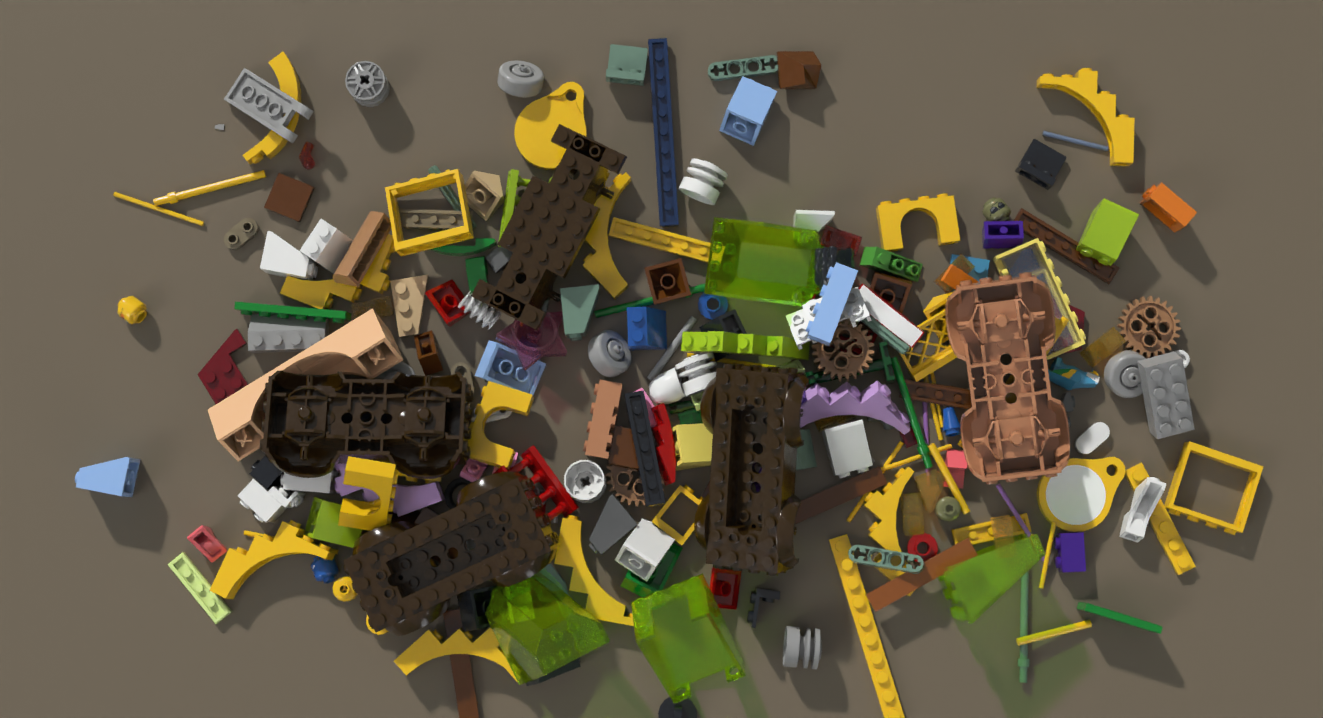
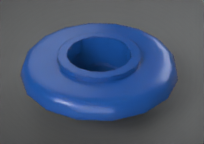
(712, 314)

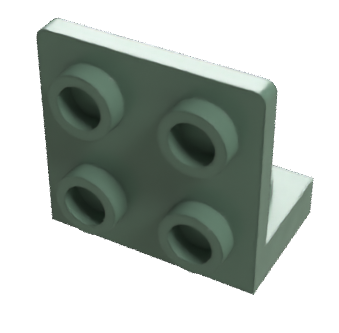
(626, 65)

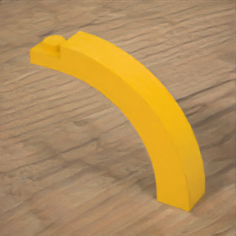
(289, 84)

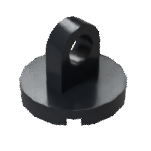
(682, 709)

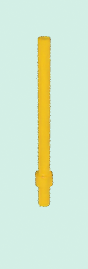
(174, 197)

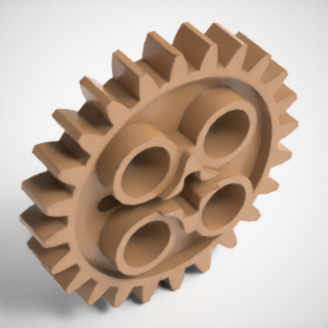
(1161, 314)
(855, 363)
(621, 489)

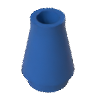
(951, 424)

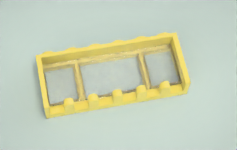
(1032, 258)

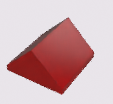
(446, 301)
(725, 587)

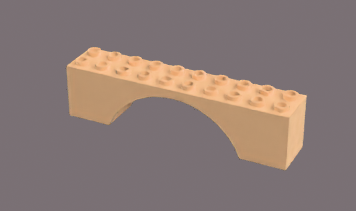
(358, 348)

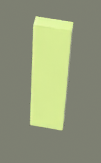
(199, 587)

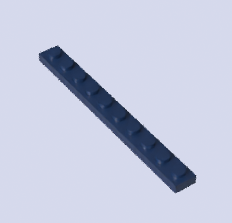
(663, 132)

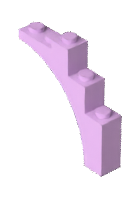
(848, 400)
(406, 497)

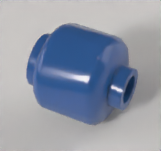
(324, 569)

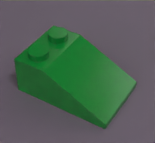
(658, 578)

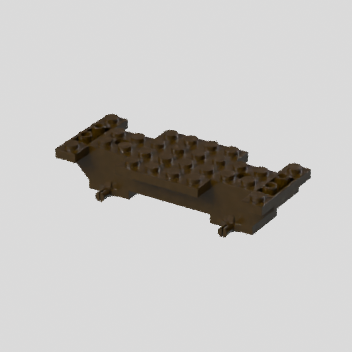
(550, 227)

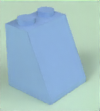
(747, 110)
(110, 477)

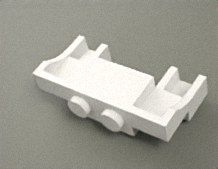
(853, 309)

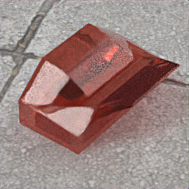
(840, 239)

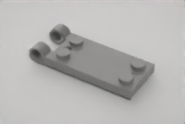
(266, 103)

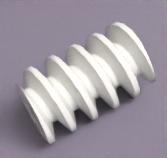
(480, 310)

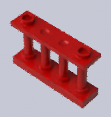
(547, 479)

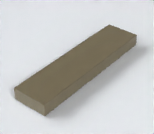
(431, 219)

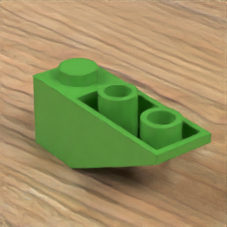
(890, 263)

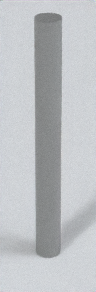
(671, 349)

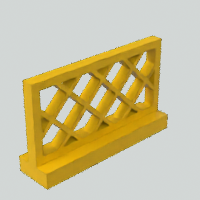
(936, 360)

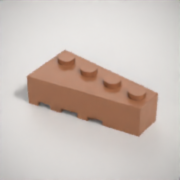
(603, 420)

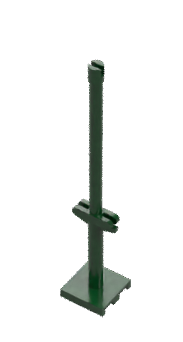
(818, 377)

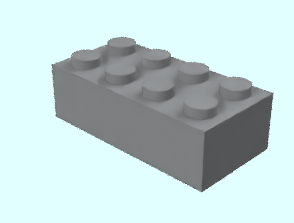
(1165, 395)

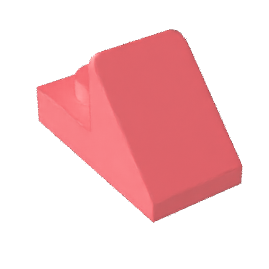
(956, 464)
(207, 543)

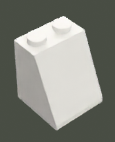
(326, 246)
(284, 260)
(847, 448)
(321, 484)
(644, 549)

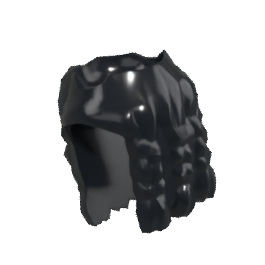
(827, 258)

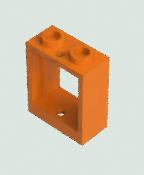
(1167, 207)

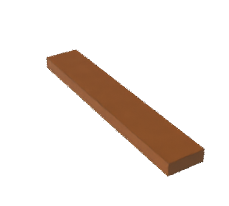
(909, 582)

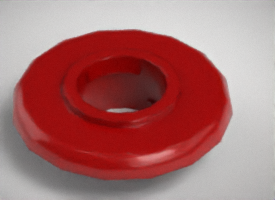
(929, 540)

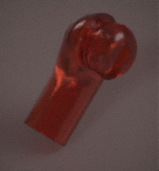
(305, 156)

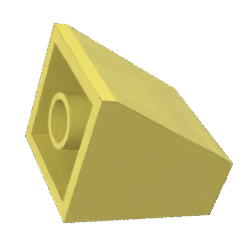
(692, 446)

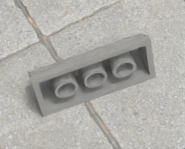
(284, 335)

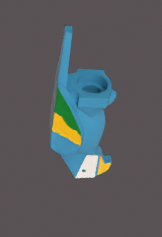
(1071, 376)

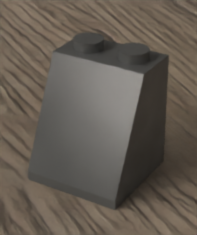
(611, 526)

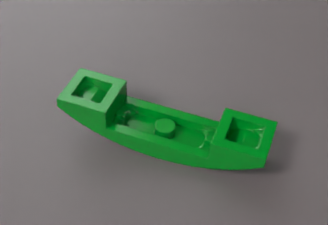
(481, 245)

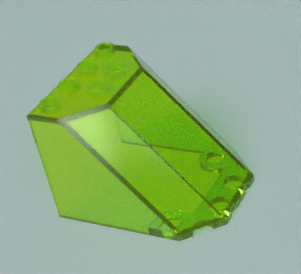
(762, 262)
(541, 627)

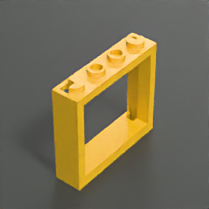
(436, 239)
(1247, 498)

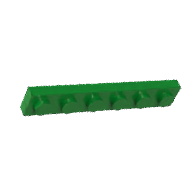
(284, 312)

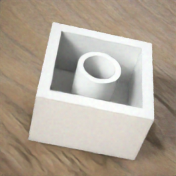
(261, 502)

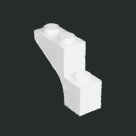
(1143, 504)

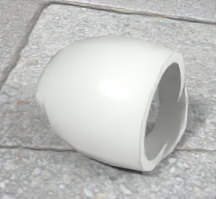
(666, 387)

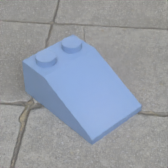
(503, 367)

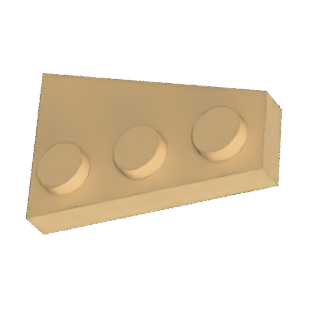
(408, 303)

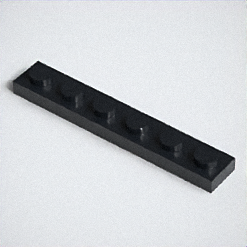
(644, 448)

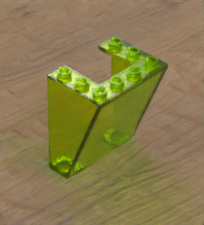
(982, 580)
(685, 636)

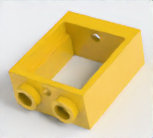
(667, 528)

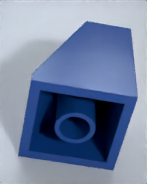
(646, 328)

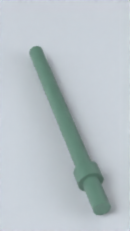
(1023, 661)

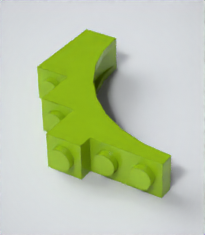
(744, 344)

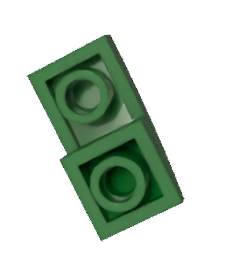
(476, 270)

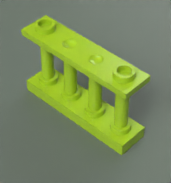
(511, 198)

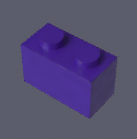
(1002, 234)
(1070, 552)

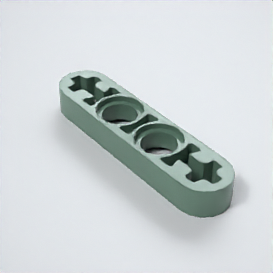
(744, 71)
(886, 557)

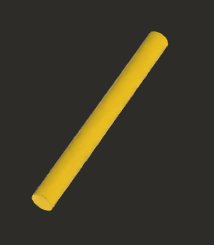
(948, 477)
(1054, 632)

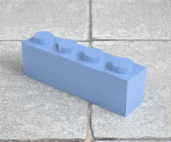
(832, 304)

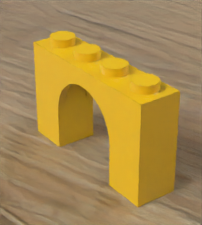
(940, 209)
(496, 398)
(374, 476)

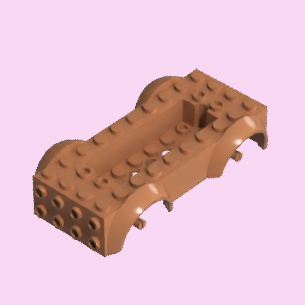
(1015, 320)

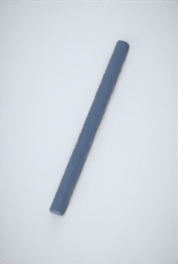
(1073, 140)

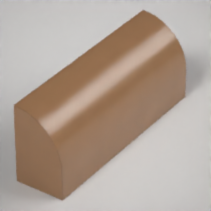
(363, 249)

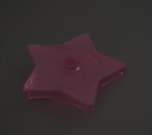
(534, 343)

